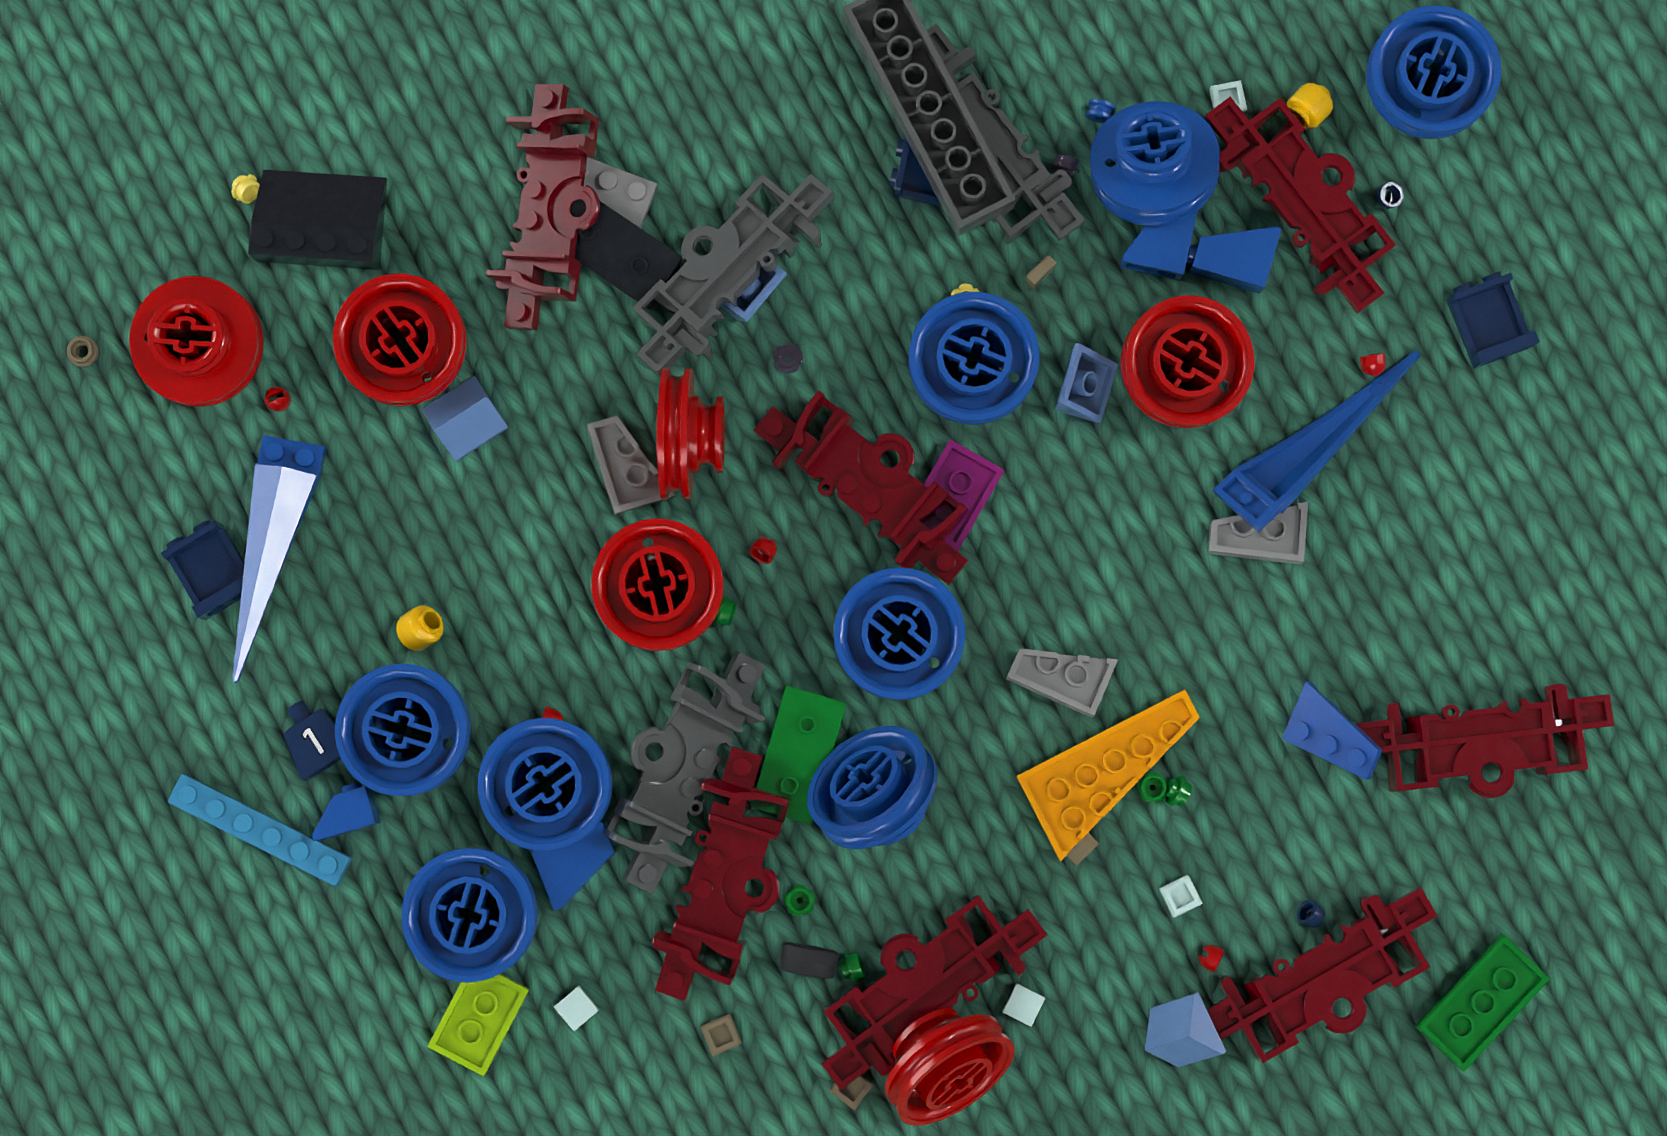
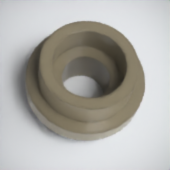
(74, 347)

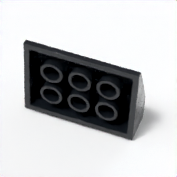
(318, 219)

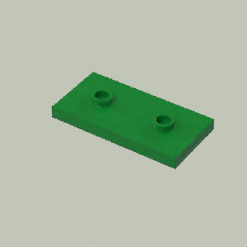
(798, 746)
(1482, 1002)

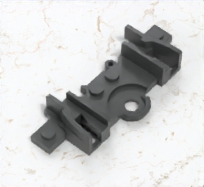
(1021, 170)
(728, 269)
(688, 757)

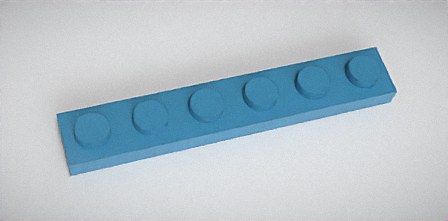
(259, 830)

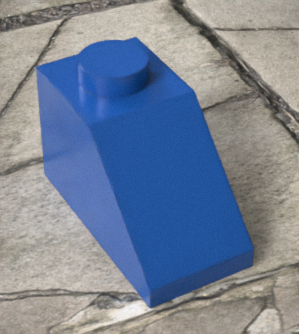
(347, 812)

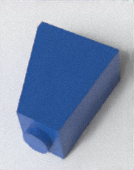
(1161, 249)
(1235, 257)
(570, 868)

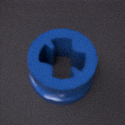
(1099, 110)

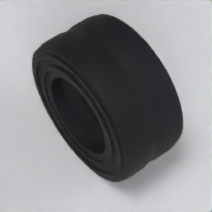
(808, 960)

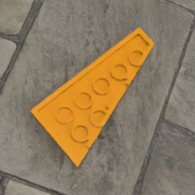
(1090, 778)

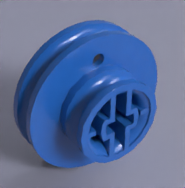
(1464, 59)
(1162, 162)
(966, 326)
(877, 599)
(363, 732)
(517, 758)
(868, 793)
(432, 908)

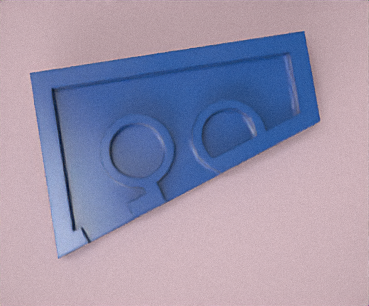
(1327, 733)

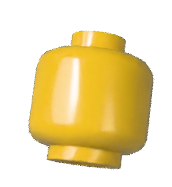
(1311, 105)
(419, 628)

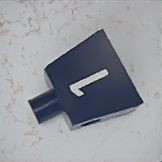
(311, 740)

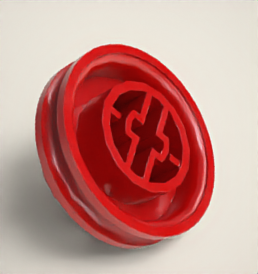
(364, 333)
(1215, 351)
(216, 367)
(686, 433)
(619, 571)
(946, 1065)

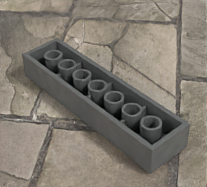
(930, 111)

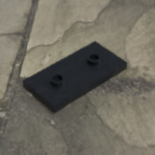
(623, 253)

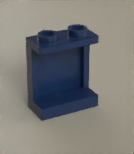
(910, 179)
(1490, 320)
(207, 568)

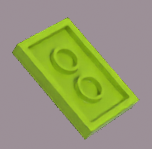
(478, 1021)

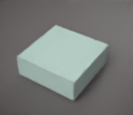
(1223, 91)
(1180, 896)
(1023, 1005)
(576, 1008)

